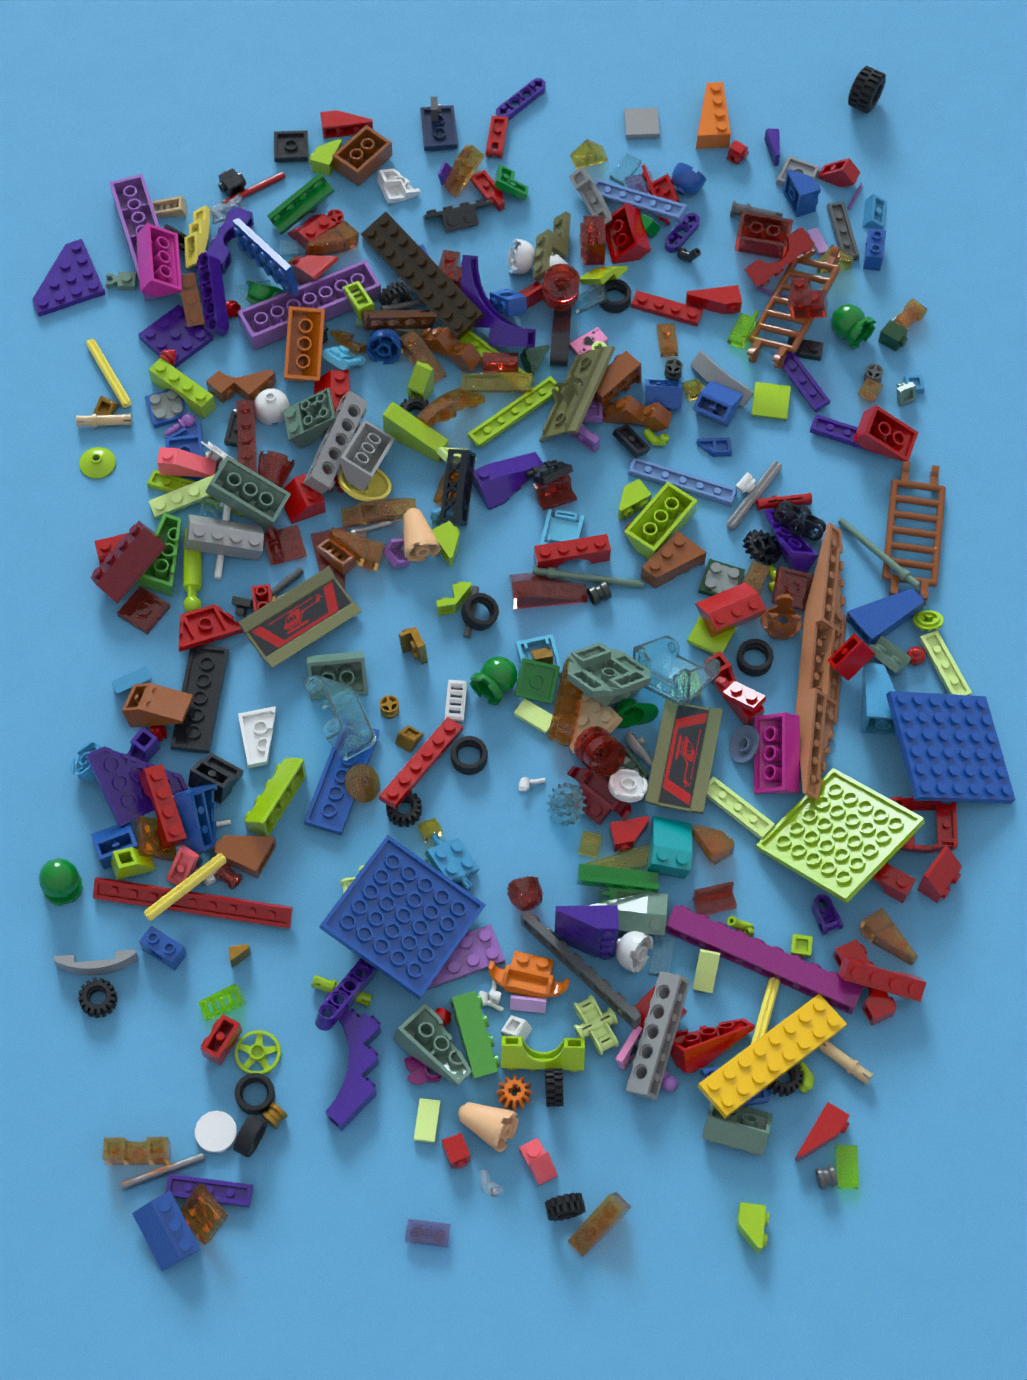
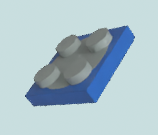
(165, 407)

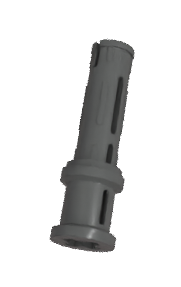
(738, 208)

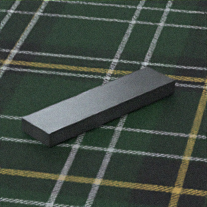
(842, 229)

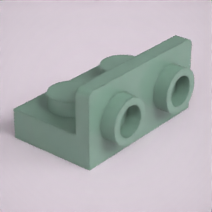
(890, 655)

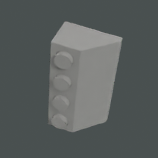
(365, 454)
(224, 537)

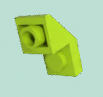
(461, 592)

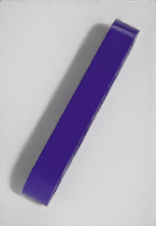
(522, 101)

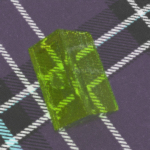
(743, 329)

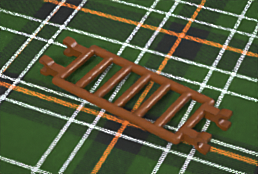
(783, 349)
(937, 535)

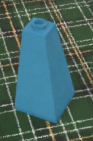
(875, 711)

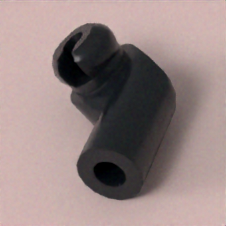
(688, 256)

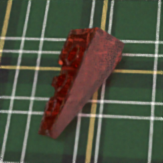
(538, 591)

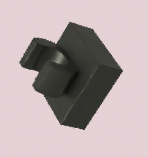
(242, 605)

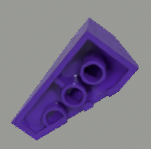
(500, 479)
(794, 548)

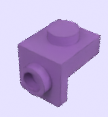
(395, 554)

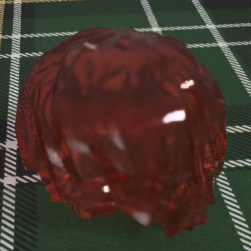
(525, 893)

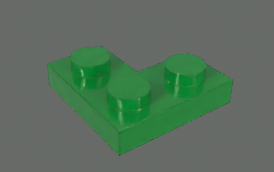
(505, 182)

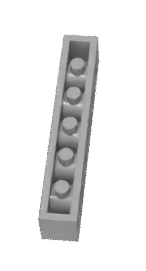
(347, 416)
(659, 1045)

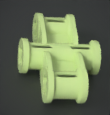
(596, 1024)

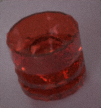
(564, 279)
(599, 751)

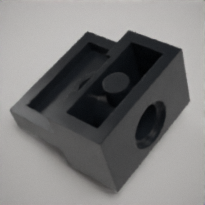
(215, 771)

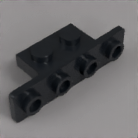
(458, 217)

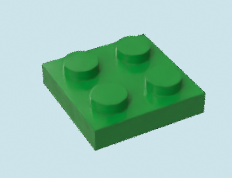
(537, 681)

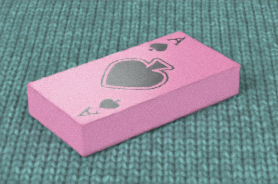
(585, 342)
(629, 1049)

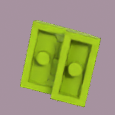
(601, 274)
(770, 400)
(702, 639)

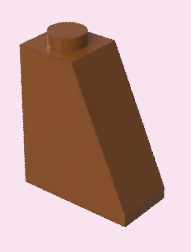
(246, 852)

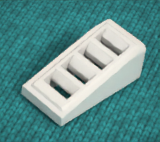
(456, 688)

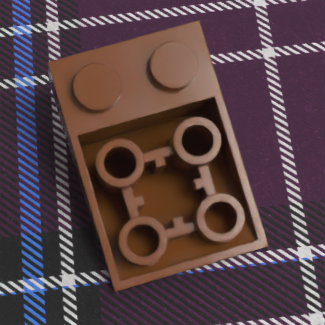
(155, 705)

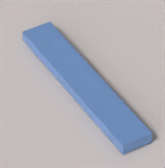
(642, 201)
(686, 482)

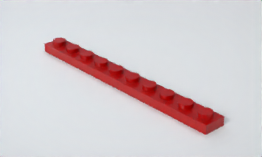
(195, 903)

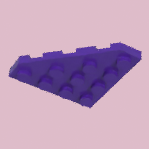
(68, 281)
(121, 783)

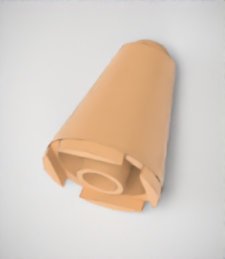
(418, 537)
(489, 1123)

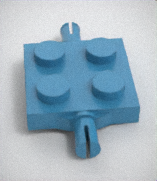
(452, 860)

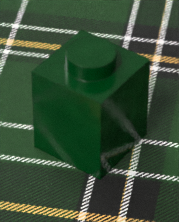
(893, 336)

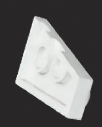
(257, 734)

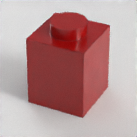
(456, 1151)

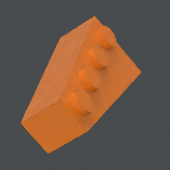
(714, 120)

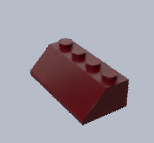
(128, 561)

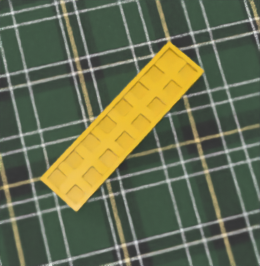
(771, 1055)

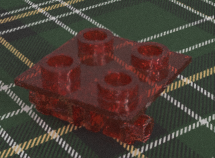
(284, 544)

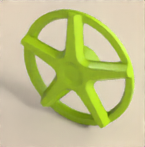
(257, 1052)

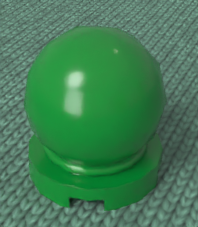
(851, 324)
(495, 678)
(60, 882)

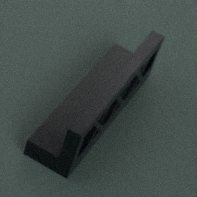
(463, 484)

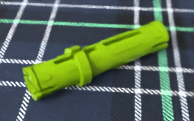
(328, 986)

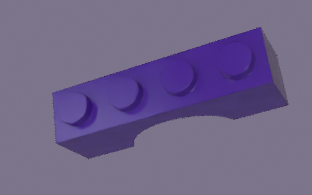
(226, 233)

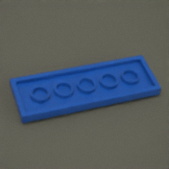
(265, 257)
(331, 801)

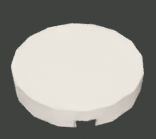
(627, 785)
(215, 1132)

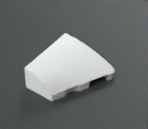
(395, 187)

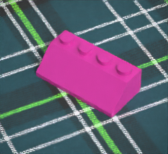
(158, 261)
(778, 754)

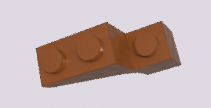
(191, 300)
(445, 343)
(247, 386)
(630, 411)

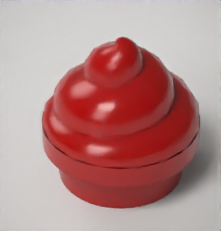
(232, 308)
(169, 356)
(917, 654)
(159, 731)
(445, 1015)

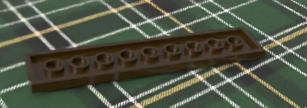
(422, 275)

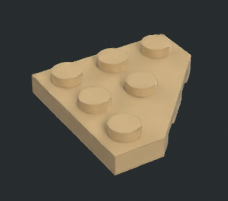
(594, 714)

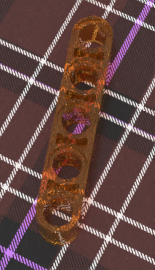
(565, 710)

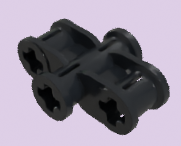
(804, 523)

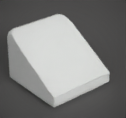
(516, 1027)

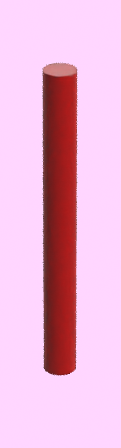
(259, 186)

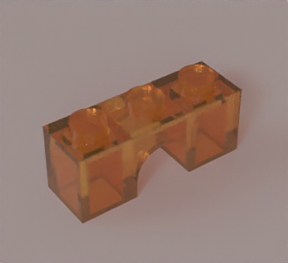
(149, 1152)

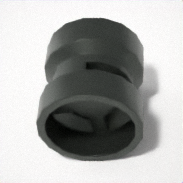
(599, 593)

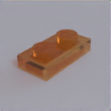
(667, 340)

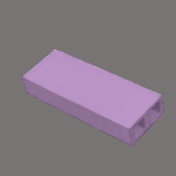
(820, 244)
(528, 1004)

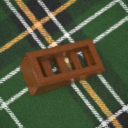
(342, 565)

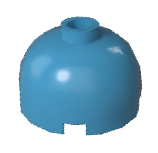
(81, 767)

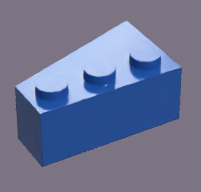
(197, 816)

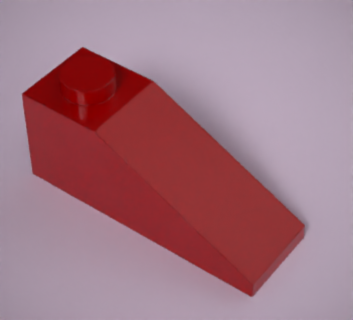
(342, 124)
(719, 299)
(826, 1129)

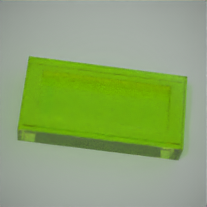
(847, 1166)

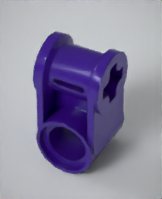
(826, 918)

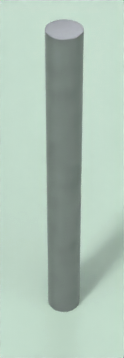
(163, 1171)

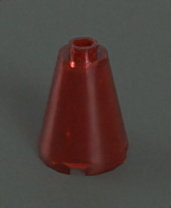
(275, 467)

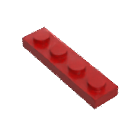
(667, 308)

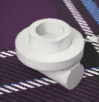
(746, 484)

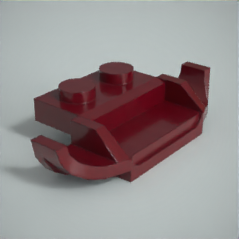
(598, 797)

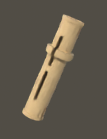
(103, 420)
(852, 1066)

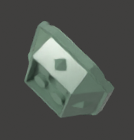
(606, 674)

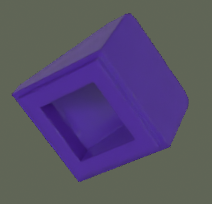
(444, 172)

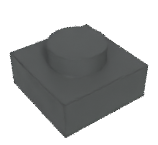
(435, 109)

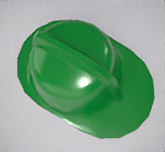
(261, 292)
(635, 713)

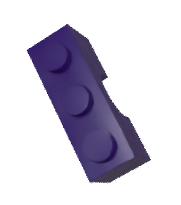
(144, 745)

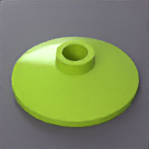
(99, 468)

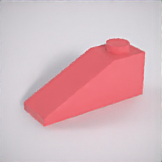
(183, 463)

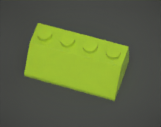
(660, 519)
(276, 796)

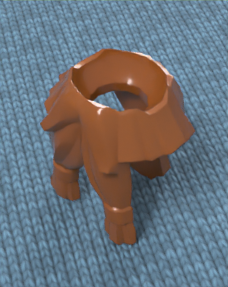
(782, 609)

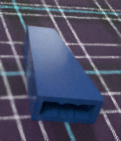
(884, 615)

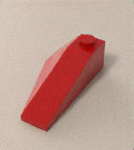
(699, 1048)

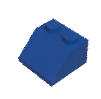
(801, 192)
(665, 392)

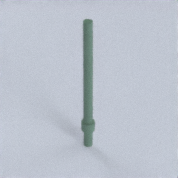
(552, 572)
(903, 574)

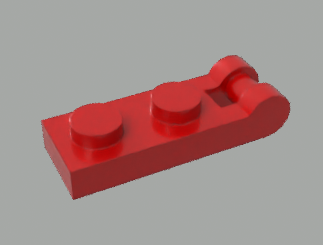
(496, 136)

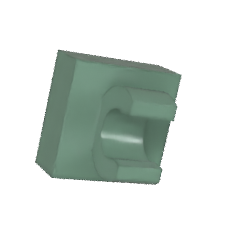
(906, 393)

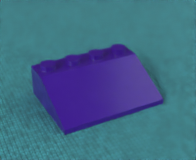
(588, 928)

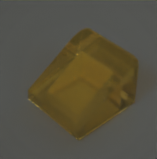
(692, 388)
(429, 828)
(590, 844)

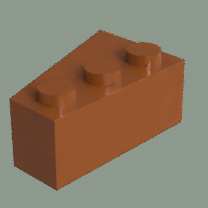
(618, 377)

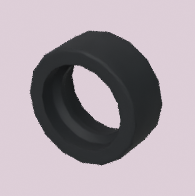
(619, 306)
(485, 600)
(754, 644)
(469, 769)
(245, 1081)
(250, 1135)

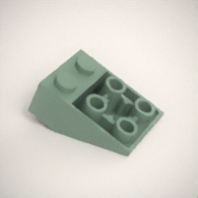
(309, 418)

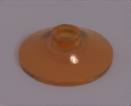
(355, 783)

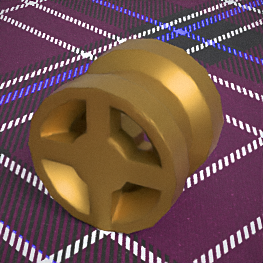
(389, 702)
(274, 1115)

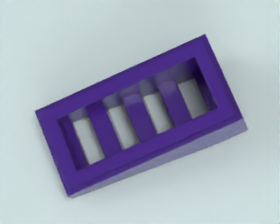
(772, 141)

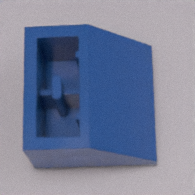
(717, 403)
(113, 839)

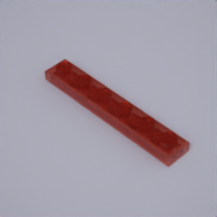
(246, 433)

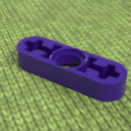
(681, 239)

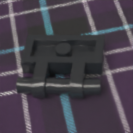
(549, 471)

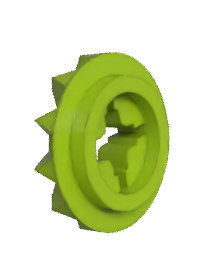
(933, 618)

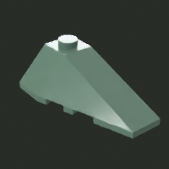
(641, 912)
(429, 1042)

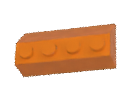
(304, 344)

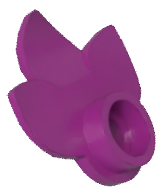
(419, 1072)

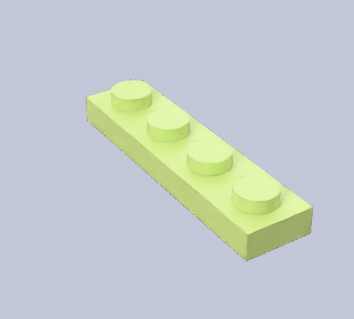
(180, 498)
(944, 664)
(738, 808)

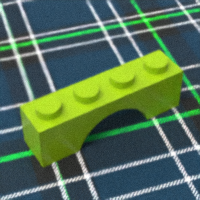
(196, 397)
(518, 1055)

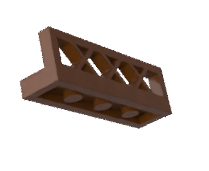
(398, 319)

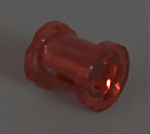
(229, 876)

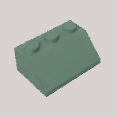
(341, 667)
(743, 1129)

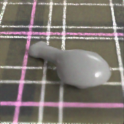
(637, 747)

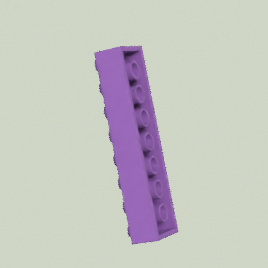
(134, 211)
(269, 319)

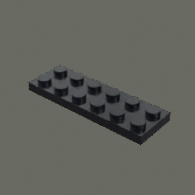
(204, 681)

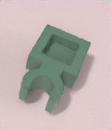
(123, 281)

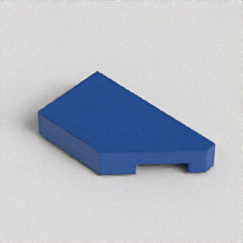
(716, 446)

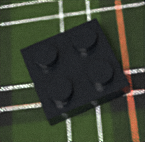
(291, 146)

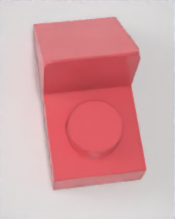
(183, 865)
(538, 1161)

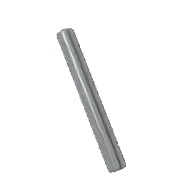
(751, 498)

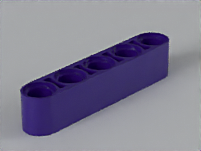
(213, 294)
(356, 982)

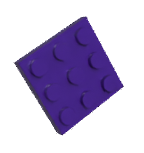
(173, 334)

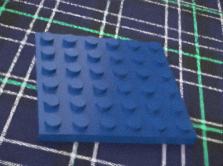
(950, 747)
(402, 916)

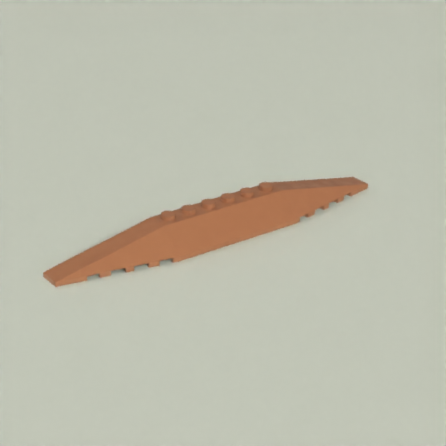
(818, 681)

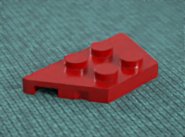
(205, 626)

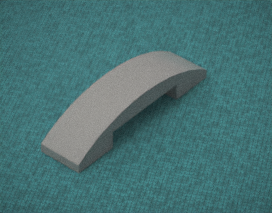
(590, 194)
(712, 372)
(98, 967)

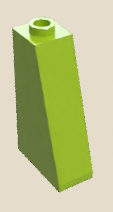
(412, 432)

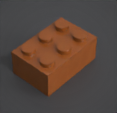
(362, 155)

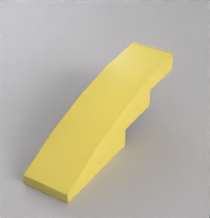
(198, 236)

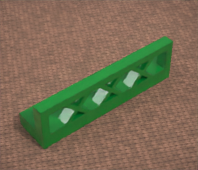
(300, 203)
(617, 878)

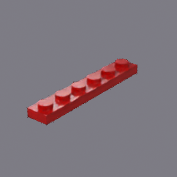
(420, 763)

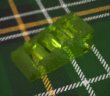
(240, 1001)

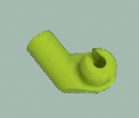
(661, 440)
(741, 925)
(808, 1078)

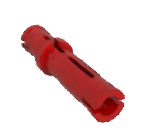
(768, 503)

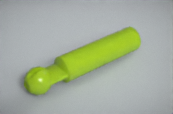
(191, 577)

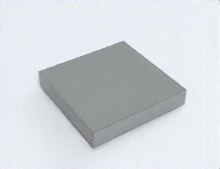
(641, 123)
(799, 166)

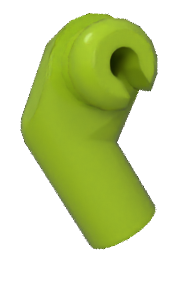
(772, 573)

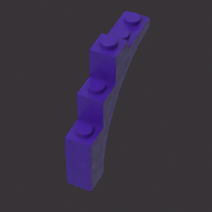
(501, 330)
(356, 1090)

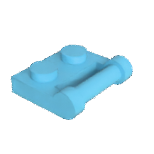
(342, 357)

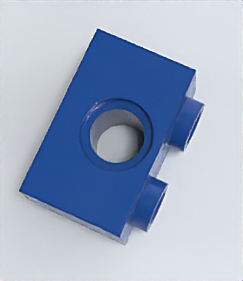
(874, 249)
(508, 302)
(163, 948)

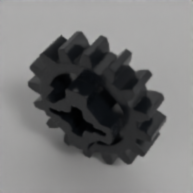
(762, 547)

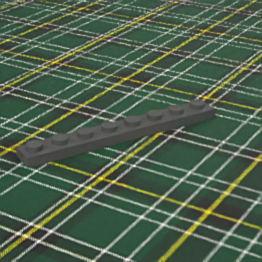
(581, 970)

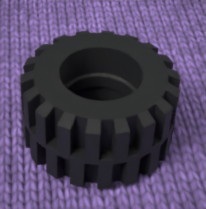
(866, 89)

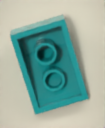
(670, 847)

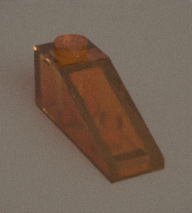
(463, 169)
(334, 241)
(416, 350)
(367, 551)
(885, 935)
(599, 1223)

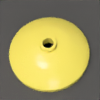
(377, 488)

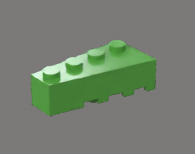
(162, 571)
(474, 1034)

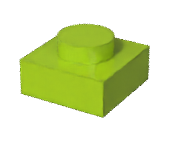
(801, 945)

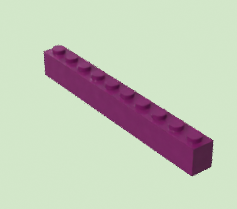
(762, 958)

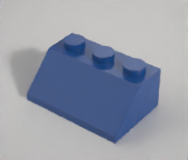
(166, 1231)

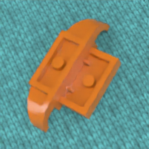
(528, 976)

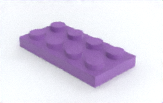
(470, 956)

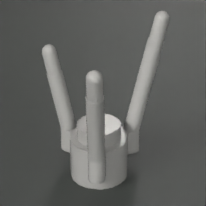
(363, 531)

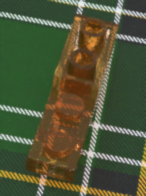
(448, 404)
(376, 511)

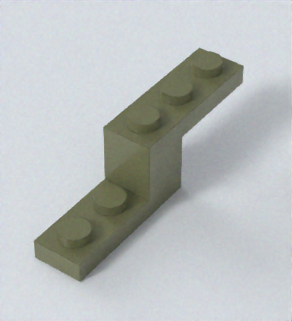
(551, 242)

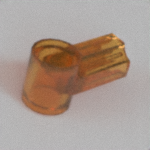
(912, 312)

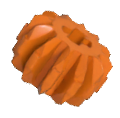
(505, 1093)

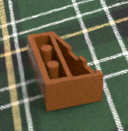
(672, 559)

